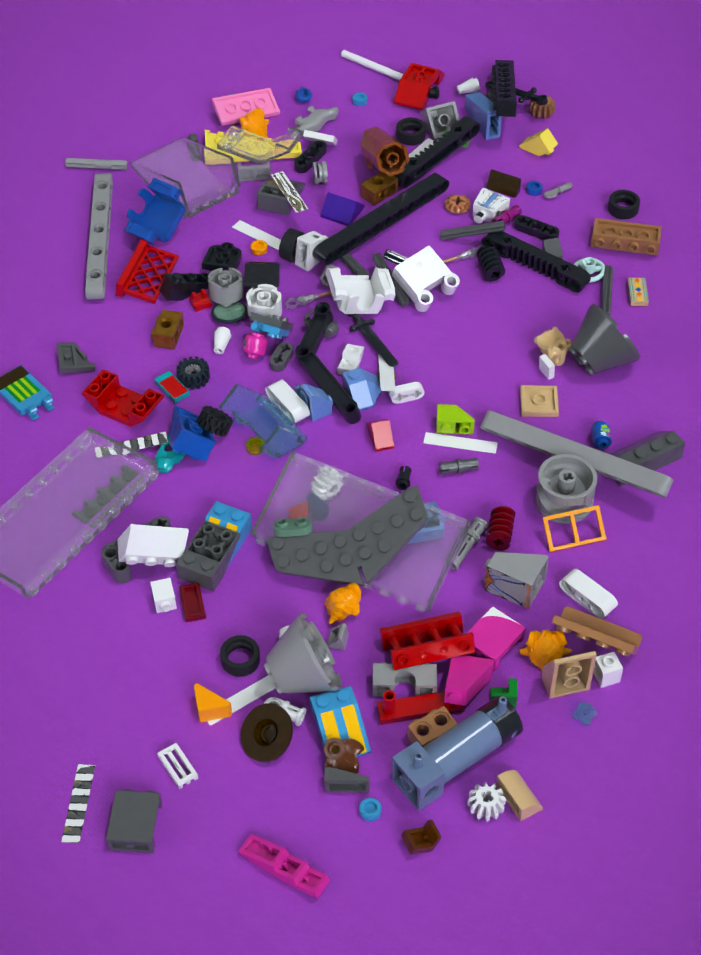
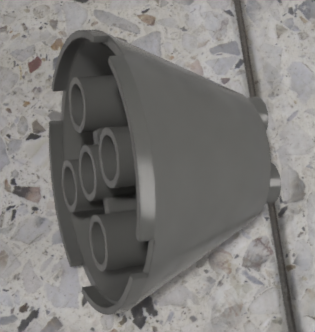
(600, 344)

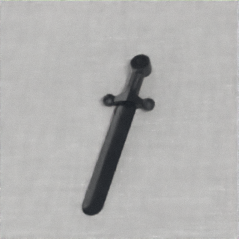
(542, 99)
(364, 326)

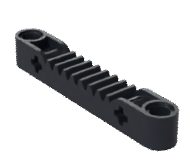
(419, 165)
(572, 279)

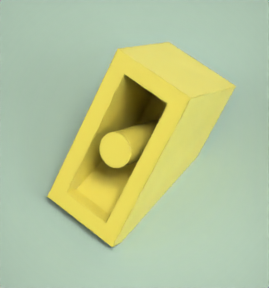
(539, 143)

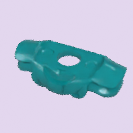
(166, 460)

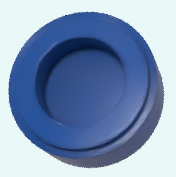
(534, 188)

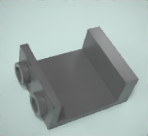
(133, 821)

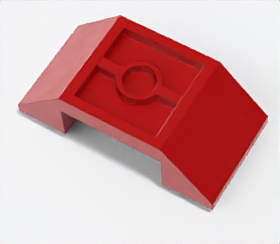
(415, 85)
(119, 402)

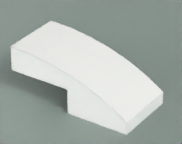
(350, 358)

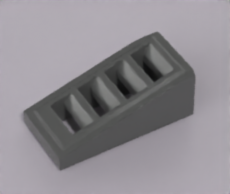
(344, 781)

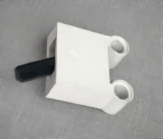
(421, 274)

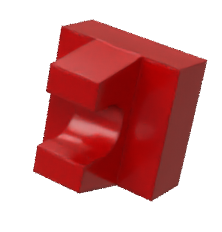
(200, 300)

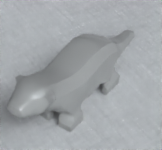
(316, 119)

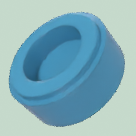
(359, 99)
(370, 809)

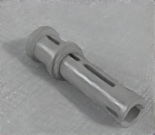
(471, 538)

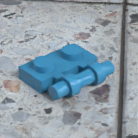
(272, 331)

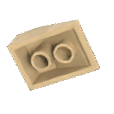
(569, 674)

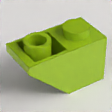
(453, 420)

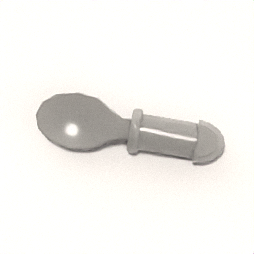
(558, 190)

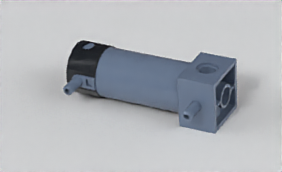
(424, 770)

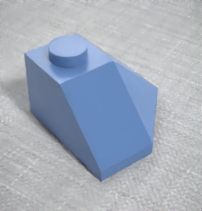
(362, 387)
(316, 400)

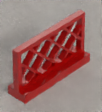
(141, 257)

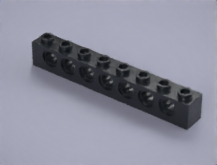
(504, 88)

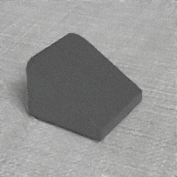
(553, 247)

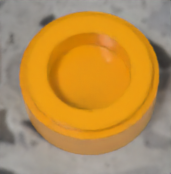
(259, 247)

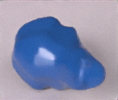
(303, 95)

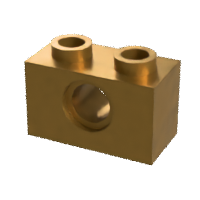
(379, 188)
(167, 329)

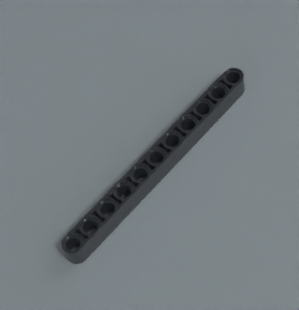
(380, 219)

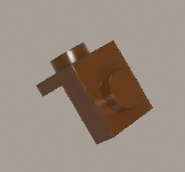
(421, 839)

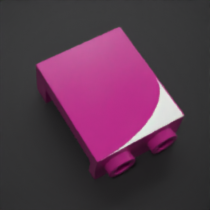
(495, 635)

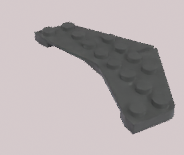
(366, 545)

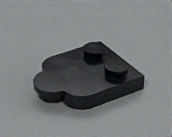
(222, 256)

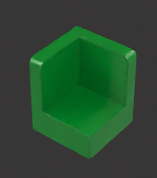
(510, 692)

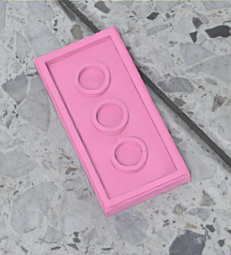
(234, 106)

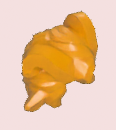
(255, 122)
(343, 602)
(545, 647)

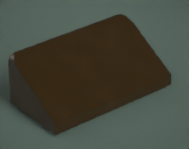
(503, 183)

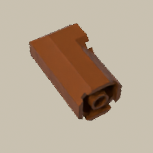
(383, 151)

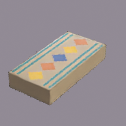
(638, 292)

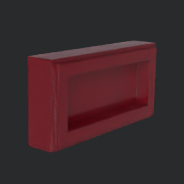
(192, 602)

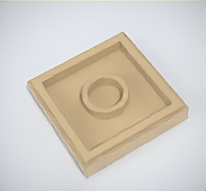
(539, 401)

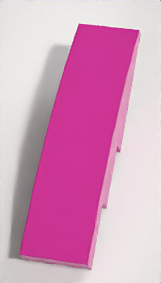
(284, 866)

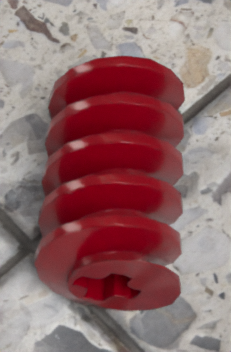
(500, 528)

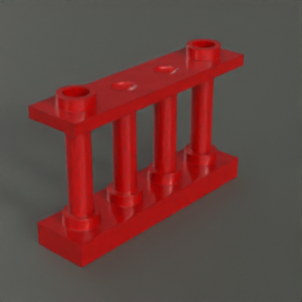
(425, 630)

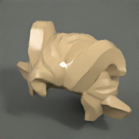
(553, 345)

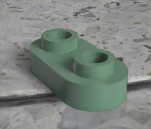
(292, 527)

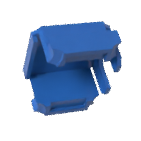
(160, 214)

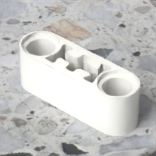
(287, 401)
(588, 593)

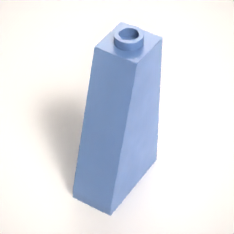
(481, 111)

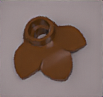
(346, 757)

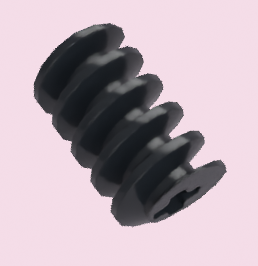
(490, 263)

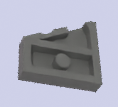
(277, 321)
(72, 359)

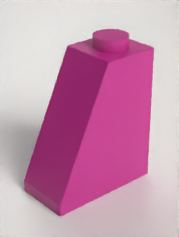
(466, 678)

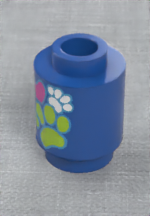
(601, 435)

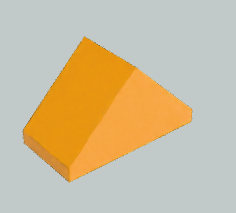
(211, 705)

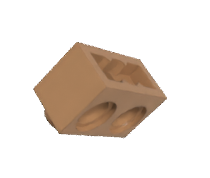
(429, 726)

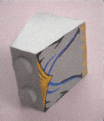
(516, 576)

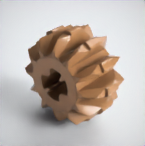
(542, 111)

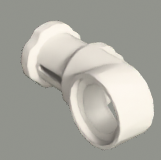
(296, 714)

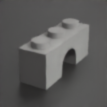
(421, 677)

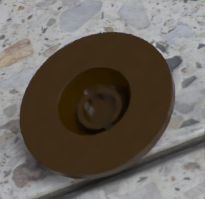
(266, 732)

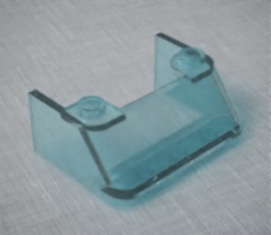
(265, 420)

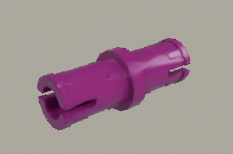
(508, 215)

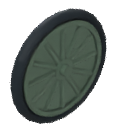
(230, 314)

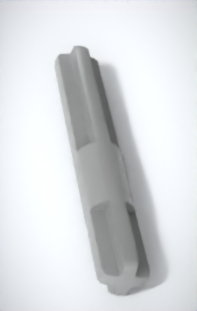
(96, 163)

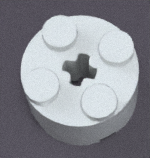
(264, 301)

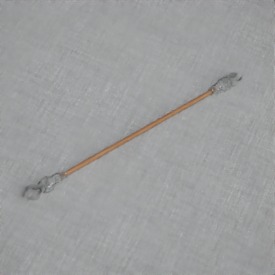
(305, 299)

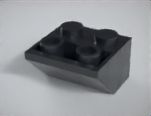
(261, 273)

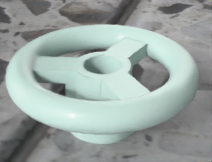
(589, 265)

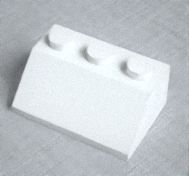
(152, 545)

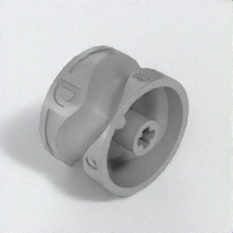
(565, 486)

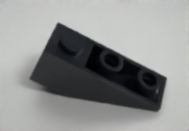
(180, 286)

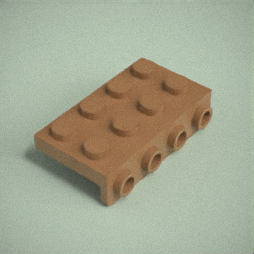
(626, 236)
(604, 632)

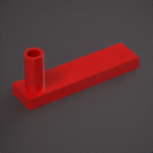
(411, 708)

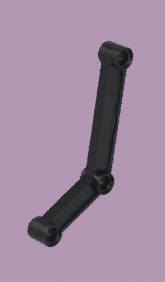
(316, 369)

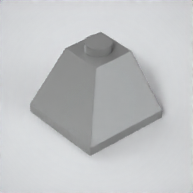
(440, 118)

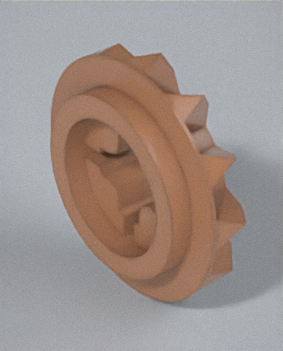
(463, 206)

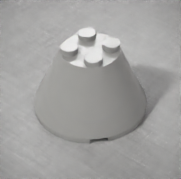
(302, 660)

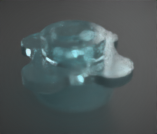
(585, 708)

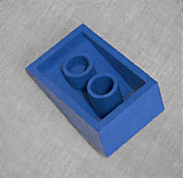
(188, 436)

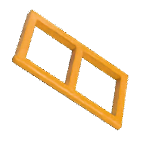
(574, 528)

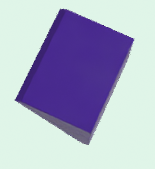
(341, 209)

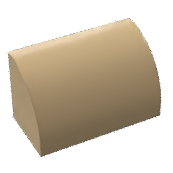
(518, 794)

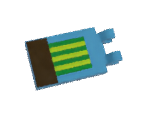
(24, 392)

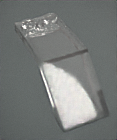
(258, 148)

